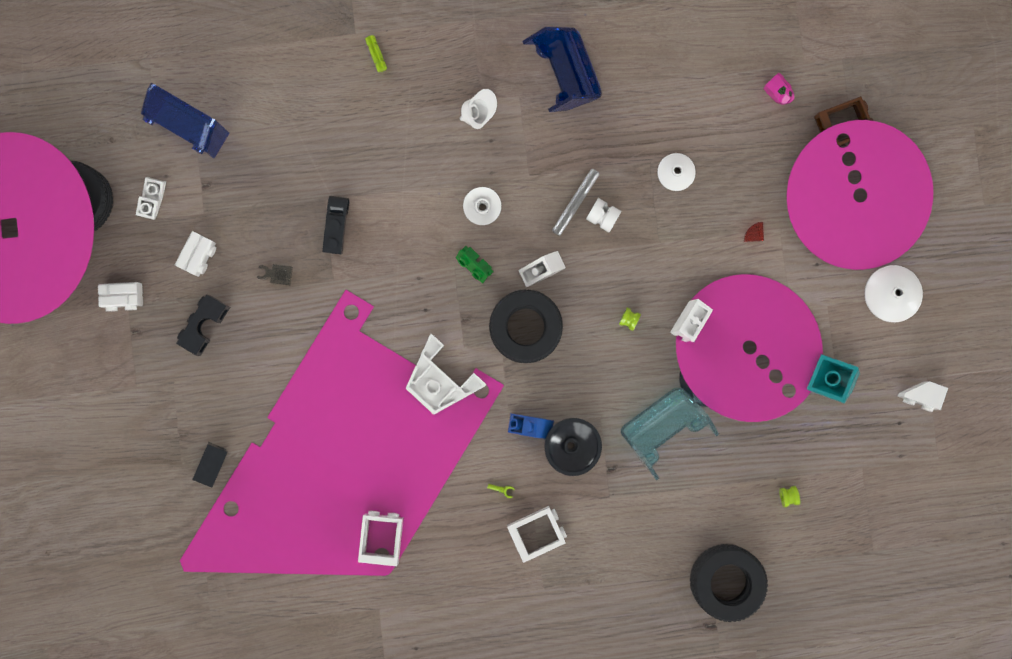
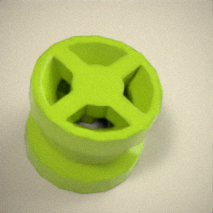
(629, 319)
(789, 496)

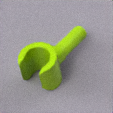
(501, 489)

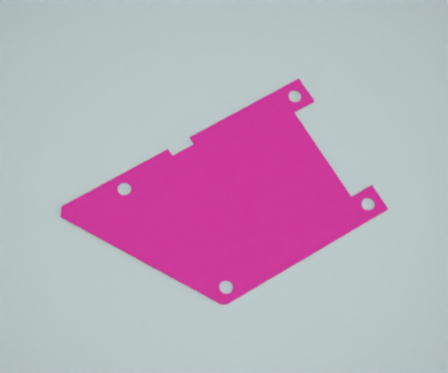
(338, 448)

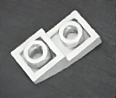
(151, 198)

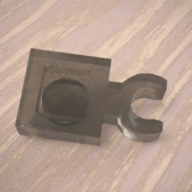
(279, 274)

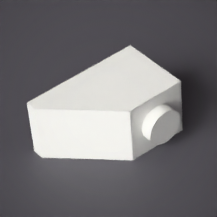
(542, 268)

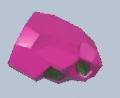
(779, 90)

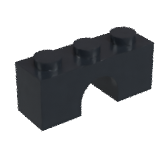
(192, 336)

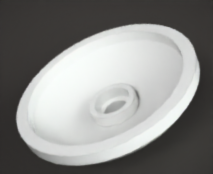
(881, 294)

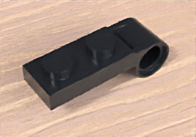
(335, 224)

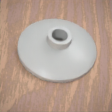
(669, 178)
(482, 196)

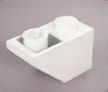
(926, 394)

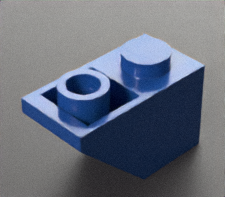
(529, 426)

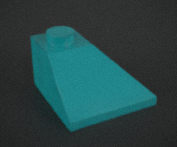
(833, 379)

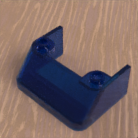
(570, 64)
(183, 120)

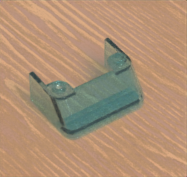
(661, 423)

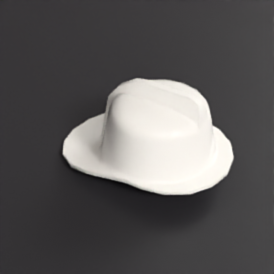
(479, 109)

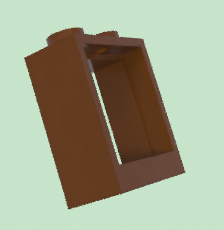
(861, 110)

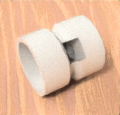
(603, 215)

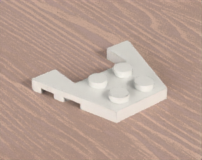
(433, 386)

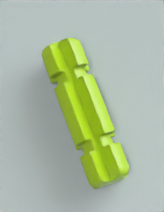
(376, 53)

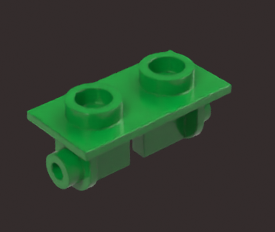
(467, 258)

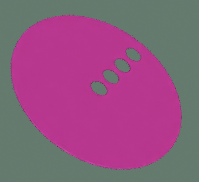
(868, 231)
(780, 327)

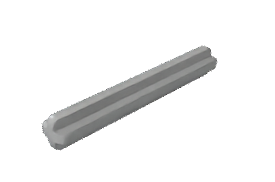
(575, 202)

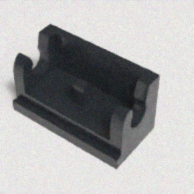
(210, 464)

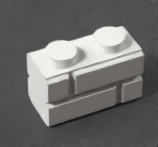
(195, 254)
(120, 295)

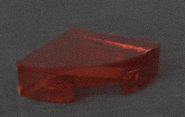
(754, 233)

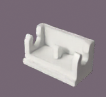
(691, 320)

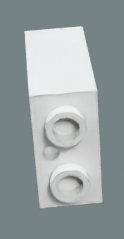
(512, 527)
(374, 558)

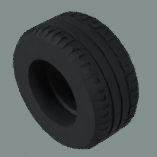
(99, 192)
(526, 300)
(750, 598)

